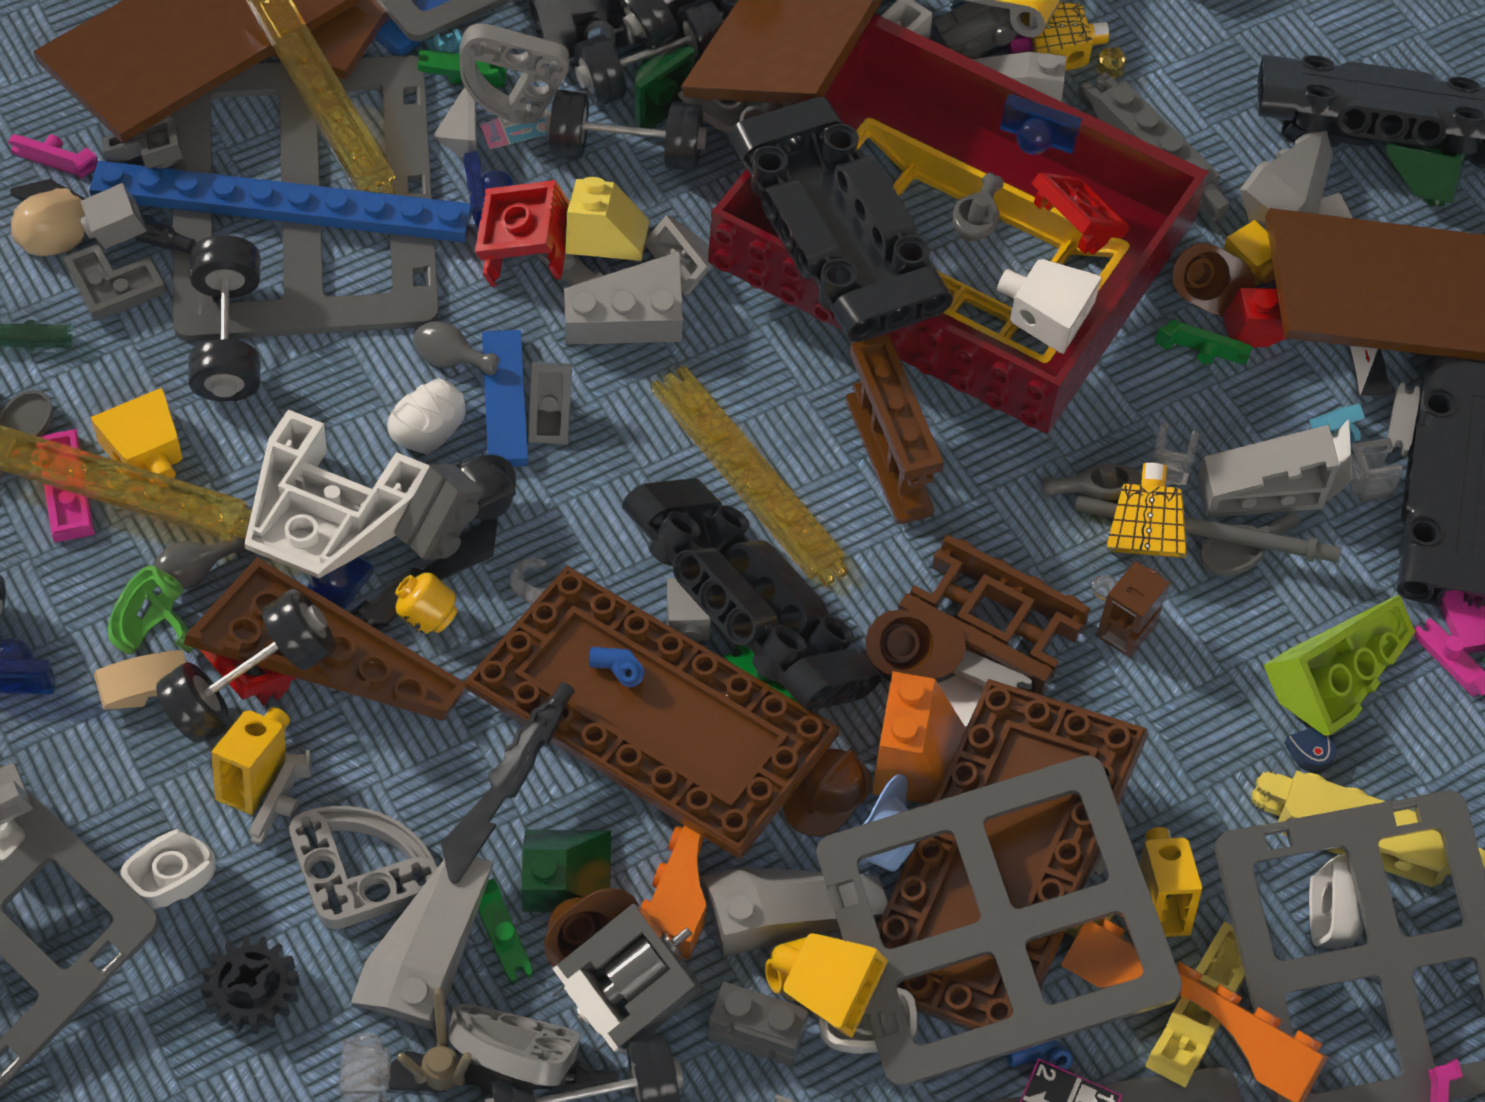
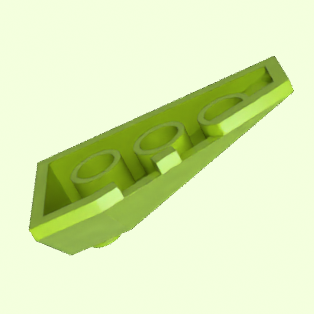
(1337, 669)

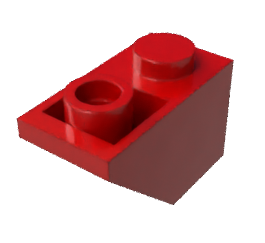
(1255, 317)

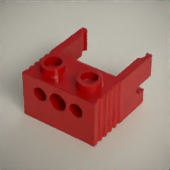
(521, 223)

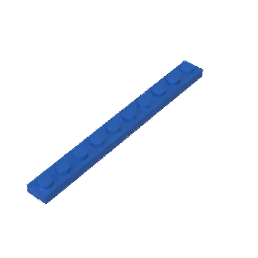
(287, 201)

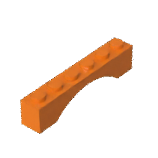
(678, 893)
(1276, 1058)

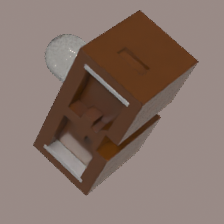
(1130, 607)

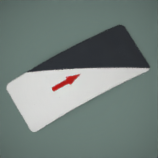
(1370, 371)

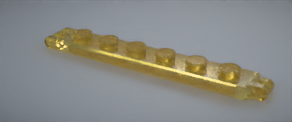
(324, 95)
(751, 476)
(123, 485)

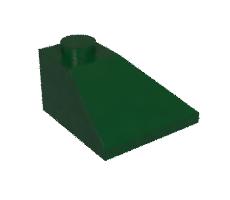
(659, 84)
(1429, 171)
(563, 866)

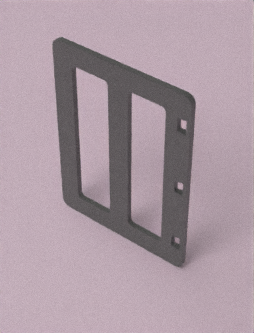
(304, 305)

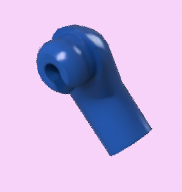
(620, 661)
(1051, 1052)

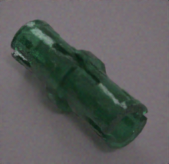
(35, 335)

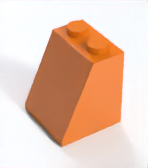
(917, 736)

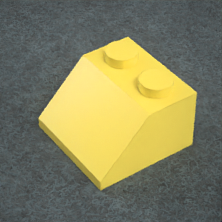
(604, 222)

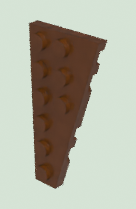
(364, 657)

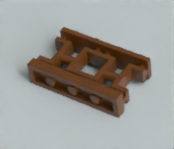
(893, 429)
(1012, 590)

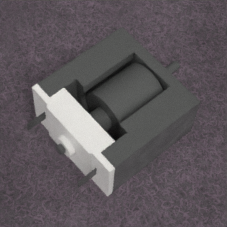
(641, 968)

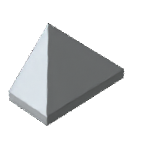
(459, 126)
(674, 237)

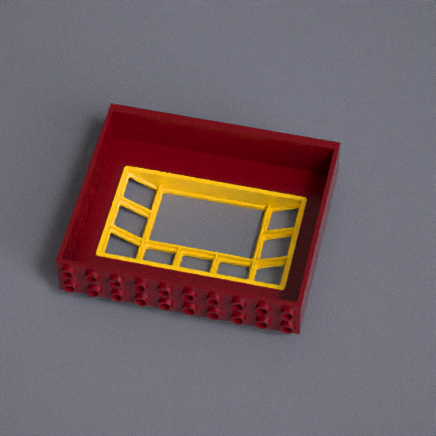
(942, 126)

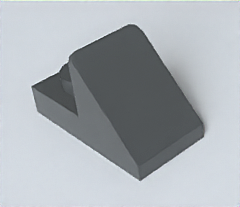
(550, 403)

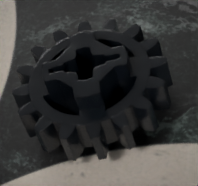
(236, 999)

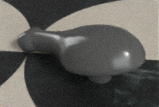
(977, 214)
(447, 347)
(1099, 482)
(192, 561)

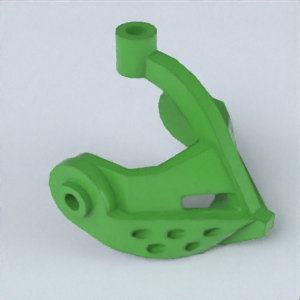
(127, 628)

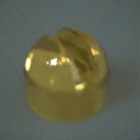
(1105, 58)

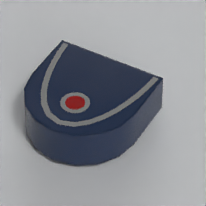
(1311, 749)

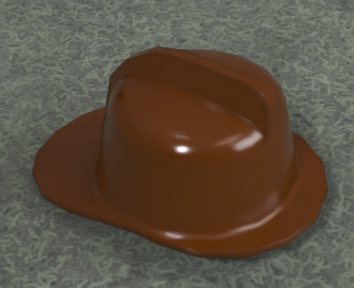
(1210, 277)
(915, 643)
(828, 794)
(580, 919)

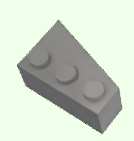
(1270, 475)

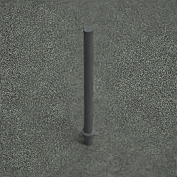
(1310, 549)

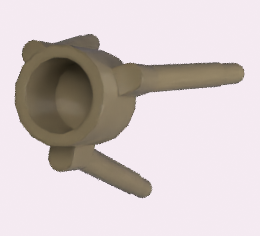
(439, 1064)

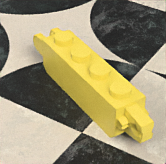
(1410, 856)

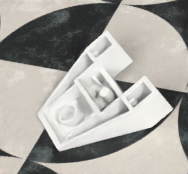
(315, 516)

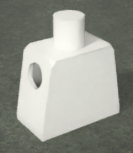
(1050, 301)

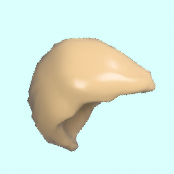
(48, 223)

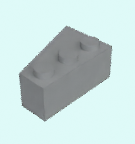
(627, 305)

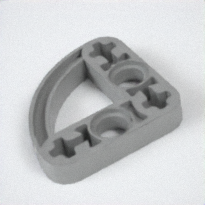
(482, 44)
(352, 891)
(514, 1043)

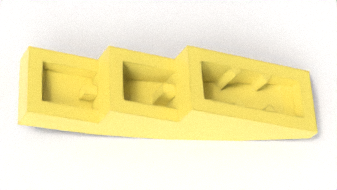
(1190, 1025)

